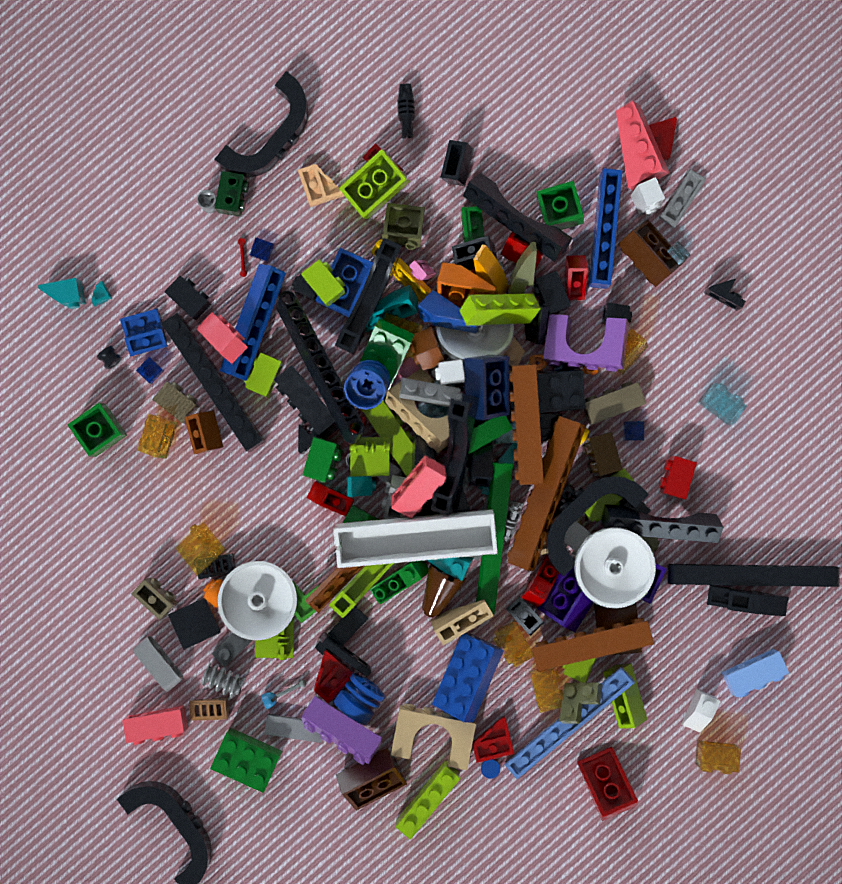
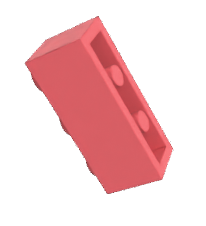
(222, 336)
(418, 487)
(155, 725)

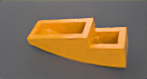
(490, 270)

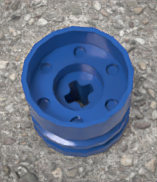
(363, 393)
(357, 701)

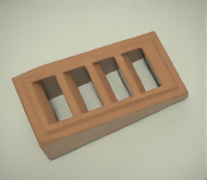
(214, 701)

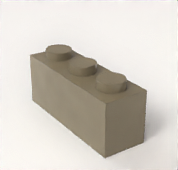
(613, 402)

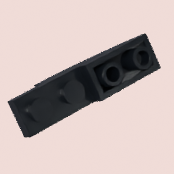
(747, 601)

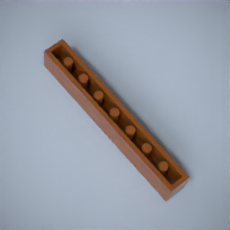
(546, 497)

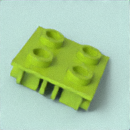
(370, 457)
(278, 646)

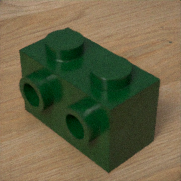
(231, 194)

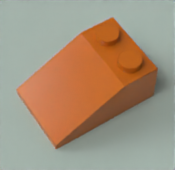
(458, 283)

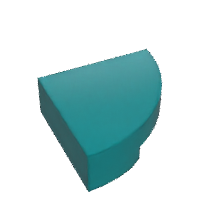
(101, 294)

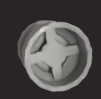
(204, 200)

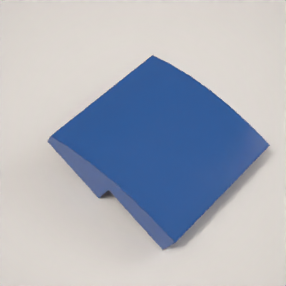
(144, 332)

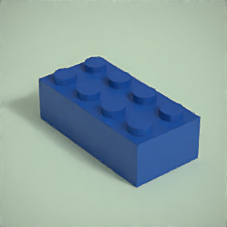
(467, 677)

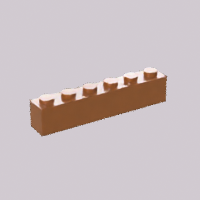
(527, 424)
(593, 645)

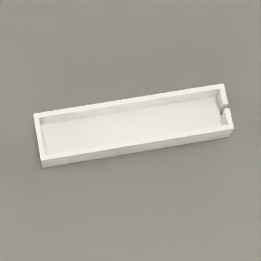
(415, 538)

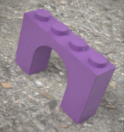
(609, 355)

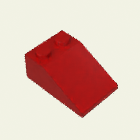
(607, 783)

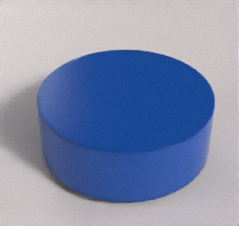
(490, 768)

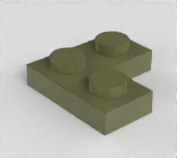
(575, 696)

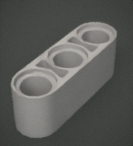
(158, 663)

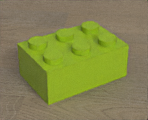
(374, 184)

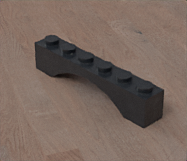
(486, 196)
(376, 282)
(461, 424)
(697, 527)

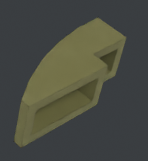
(523, 271)

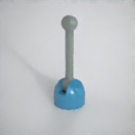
(269, 699)

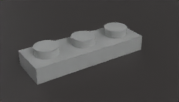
(427, 392)

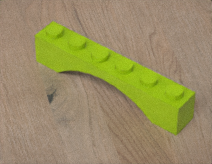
(358, 588)

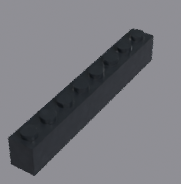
(213, 382)

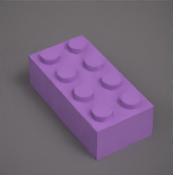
(341, 730)

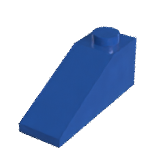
(443, 313)

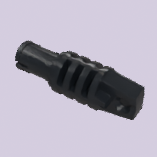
(406, 109)

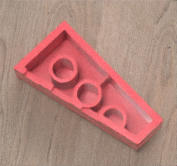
(639, 148)

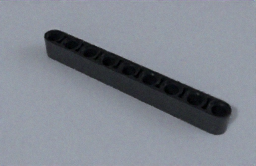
(319, 374)
(753, 575)

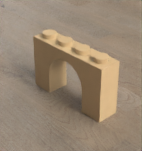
(432, 430)
(412, 719)

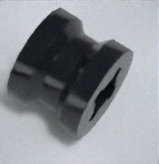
(109, 357)

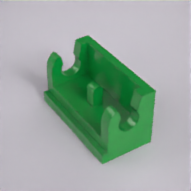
(472, 223)

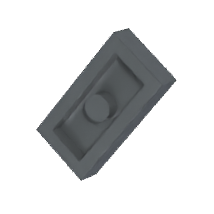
(230, 649)

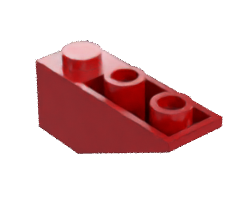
(540, 583)

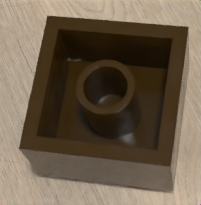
(602, 454)

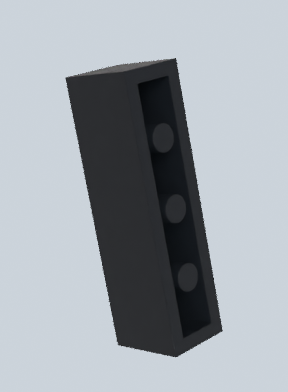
(307, 402)

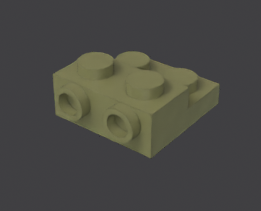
(404, 225)

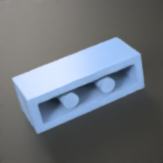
(755, 673)

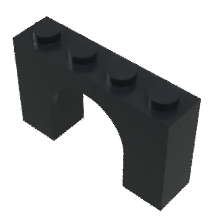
(479, 461)

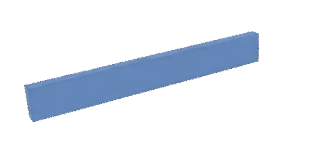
(559, 732)

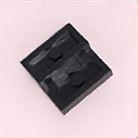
(194, 623)

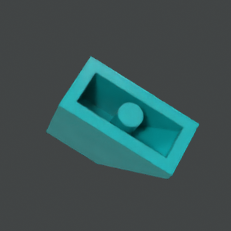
(66, 292)
(360, 486)

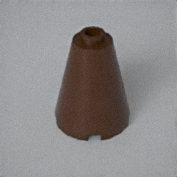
(439, 591)

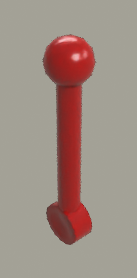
(241, 241)

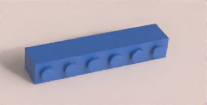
(605, 228)
(255, 318)

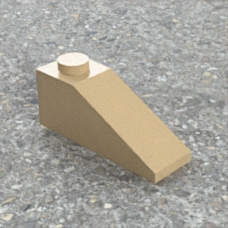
(460, 620)

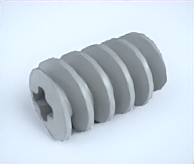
(222, 680)

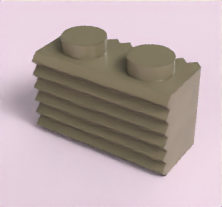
(175, 401)

